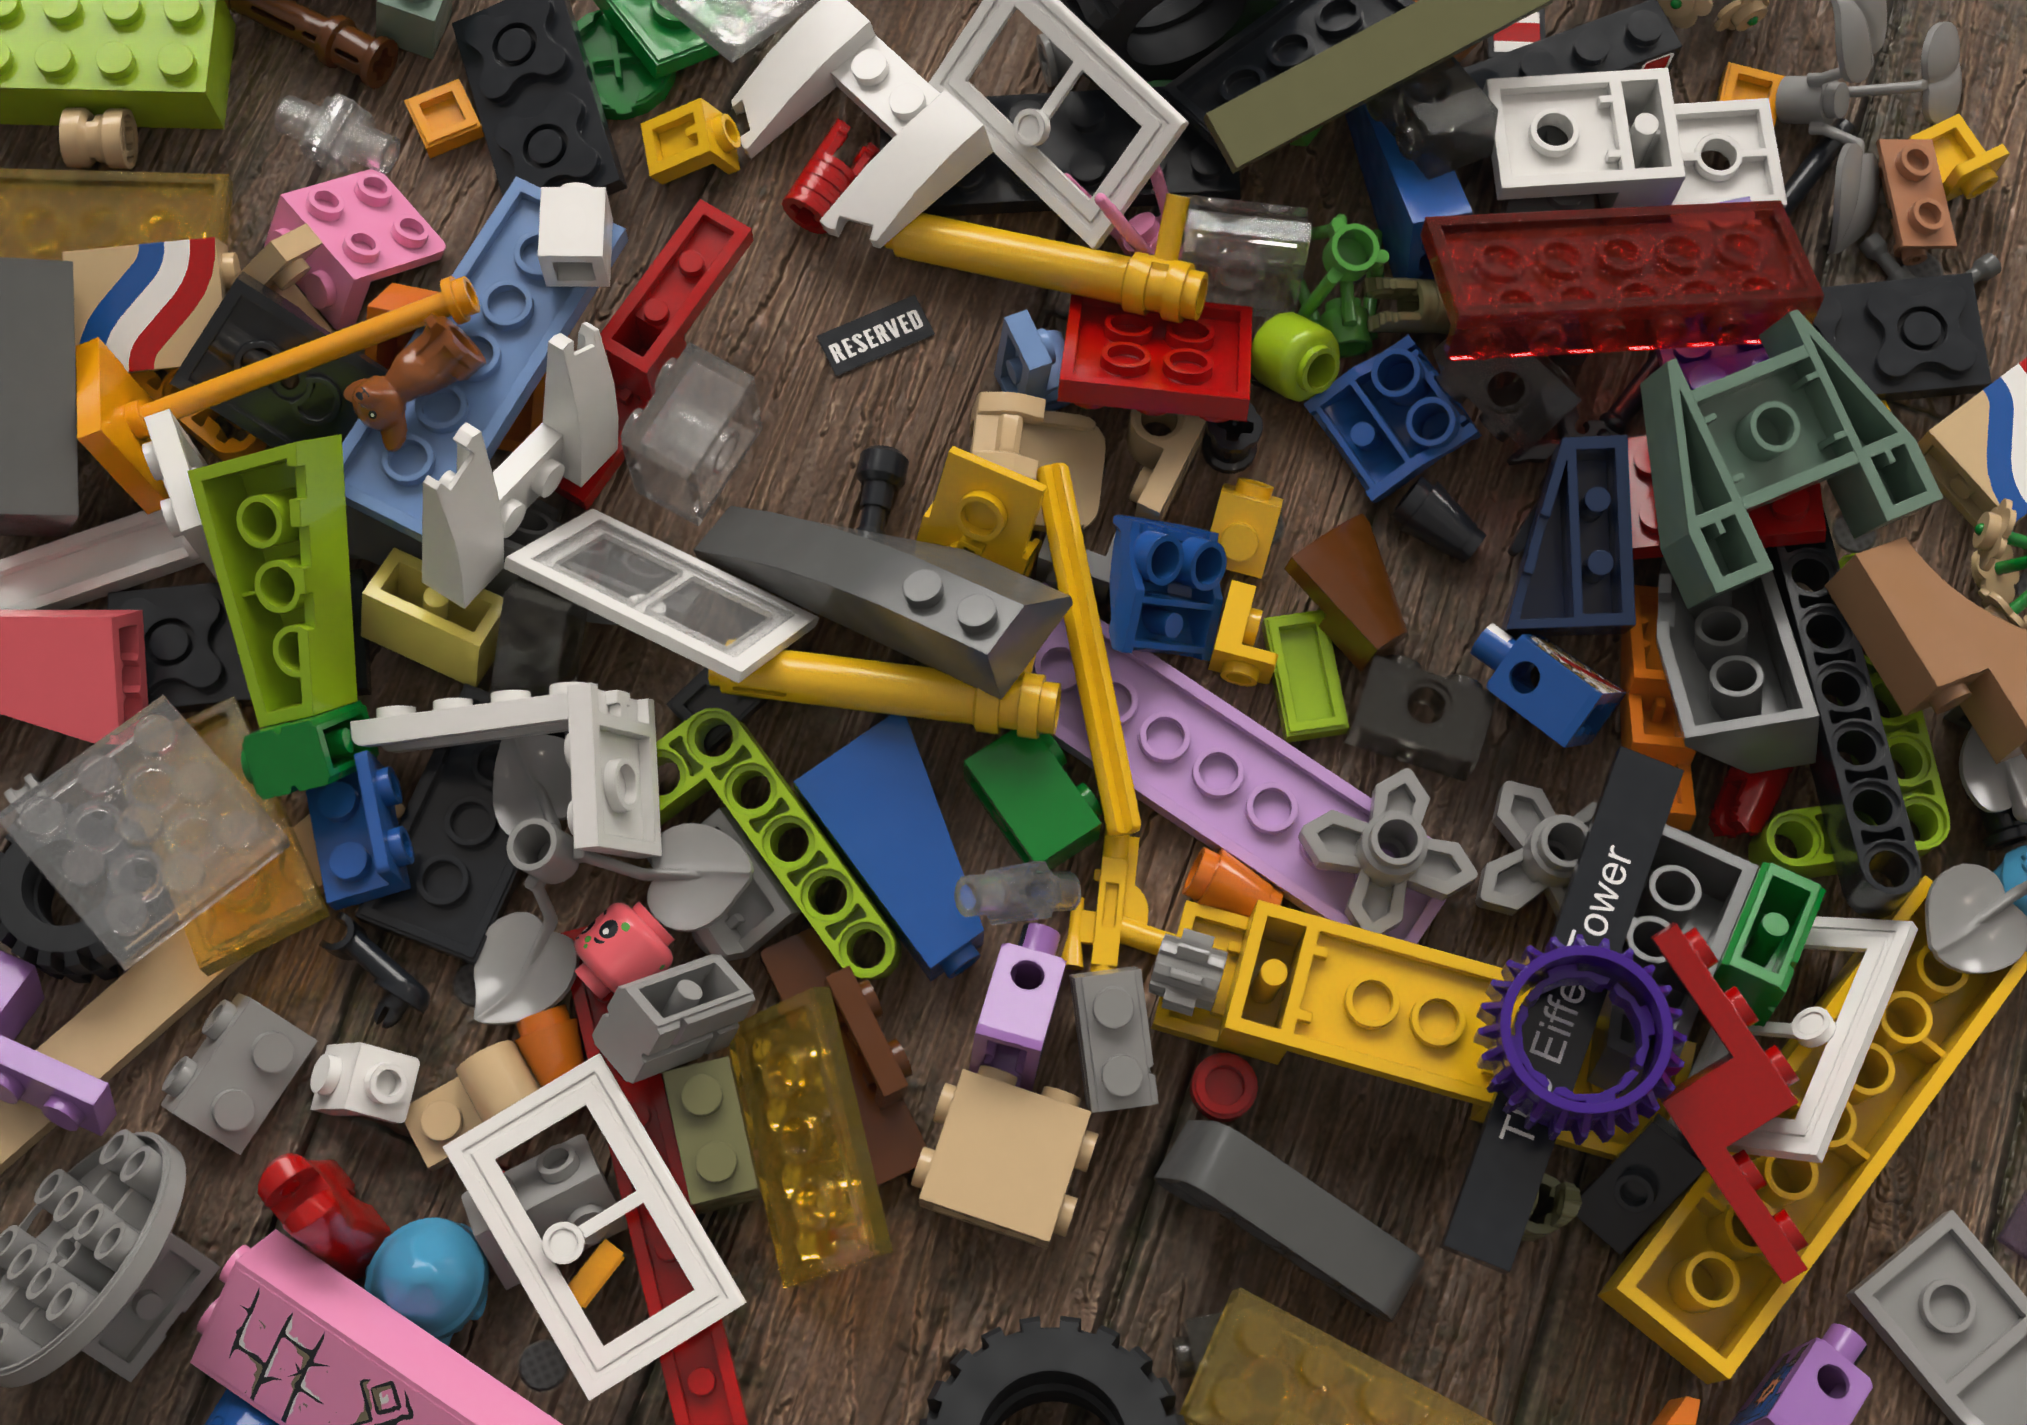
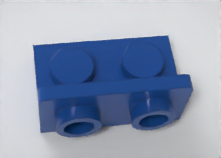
(358, 835)

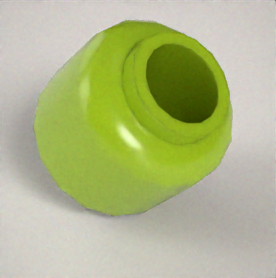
(1295, 356)

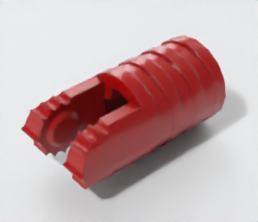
(824, 179)
(1746, 801)

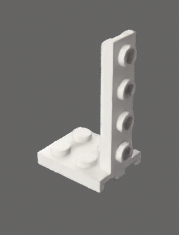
(122, 550)
(607, 751)

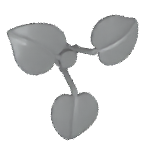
(1822, 99)
(1966, 910)
(523, 959)

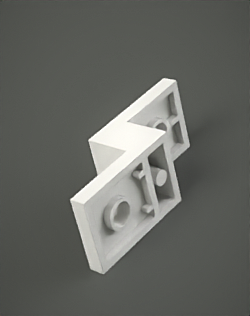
(1629, 141)

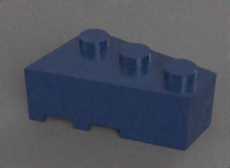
(1579, 546)

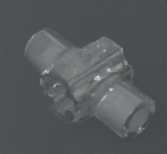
(337, 134)
(1017, 893)

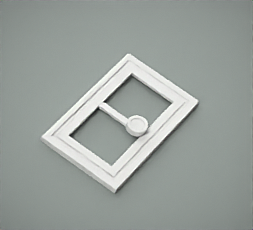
(1031, 128)
(1848, 1040)
(535, 1259)

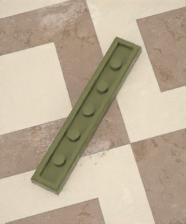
(1355, 73)

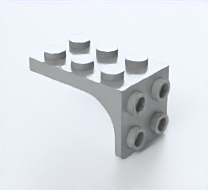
(1953, 1323)

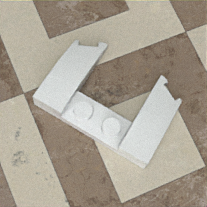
(931, 132)
(477, 508)

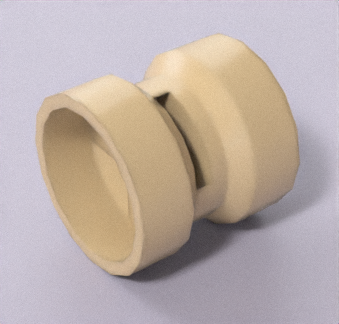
(101, 138)

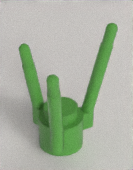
(1346, 258)
(1345, 314)

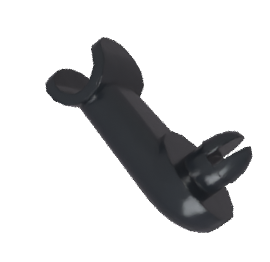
(400, 986)

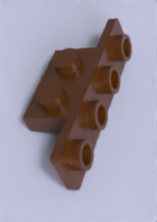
(874, 1064)

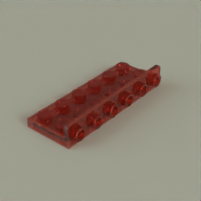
(1617, 278)

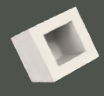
(575, 236)

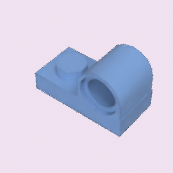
(1030, 359)

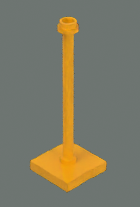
(114, 404)

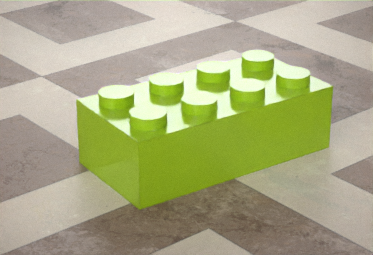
(141, 55)

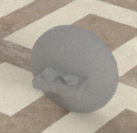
(105, 1267)

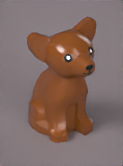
(420, 369)

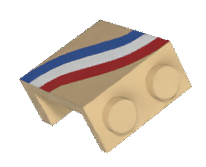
(150, 297)
(1982, 449)

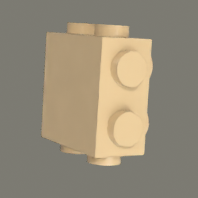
(1005, 1156)

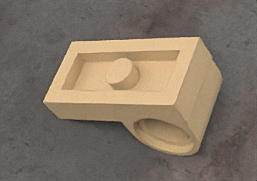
(1164, 459)
(483, 1088)

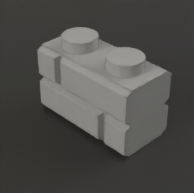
(672, 1017)
(1113, 1039)

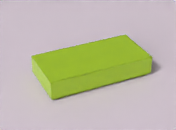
(1305, 677)

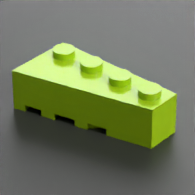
(284, 573)

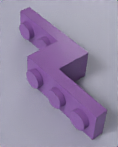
(60, 1091)

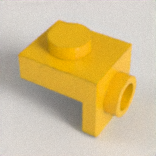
(1962, 159)
(1246, 524)

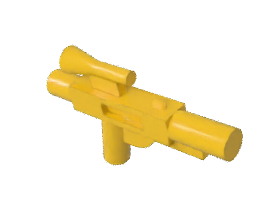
(1119, 913)

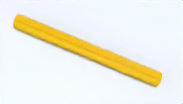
(1089, 653)

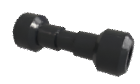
(882, 473)

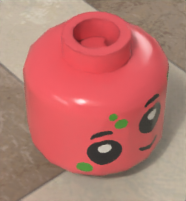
(622, 948)

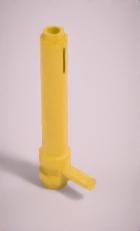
(1135, 282)
(901, 690)

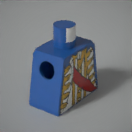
(1570, 696)

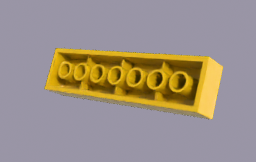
(1697, 1272)

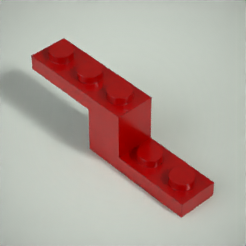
(658, 315)
(1732, 1099)

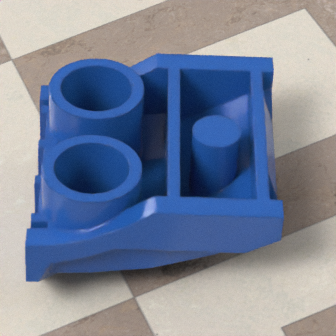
(1391, 418)
(1165, 587)

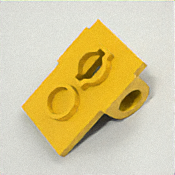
(985, 512)

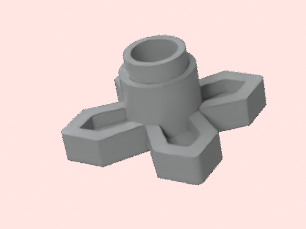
(1394, 824)
(1543, 854)

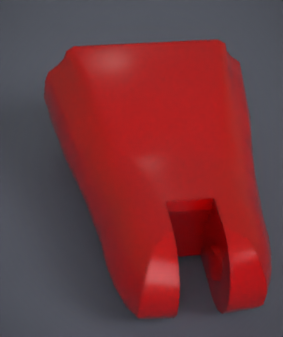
(321, 1212)

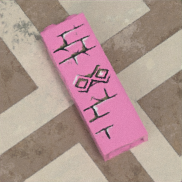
(330, 1353)

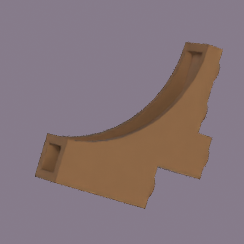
(1936, 644)

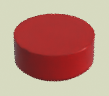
(1223, 1087)

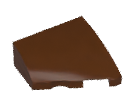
(1353, 589)

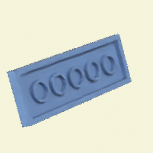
(512, 334)

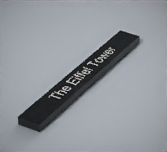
(1559, 1027)

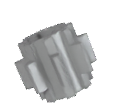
(1187, 972)

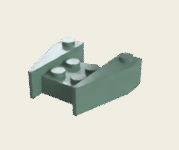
(1765, 438)

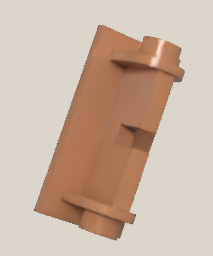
(1915, 197)

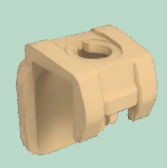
(1024, 436)

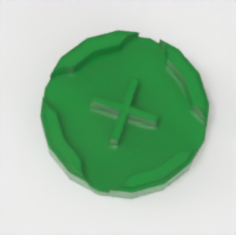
(619, 75)

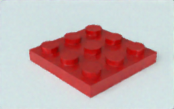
(1158, 363)

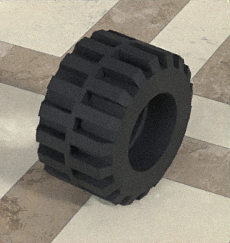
(30, 929)

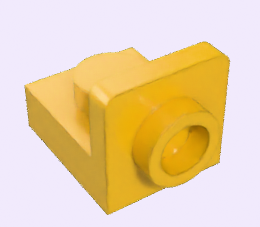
(689, 141)
(1239, 626)

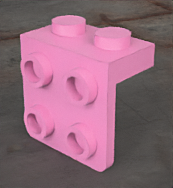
(365, 237)

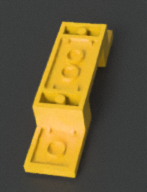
(1358, 1005)

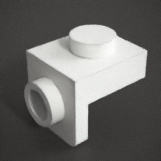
(364, 1082)

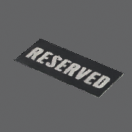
(875, 335)

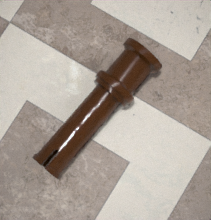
(332, 39)

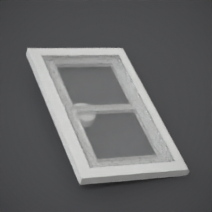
(662, 594)

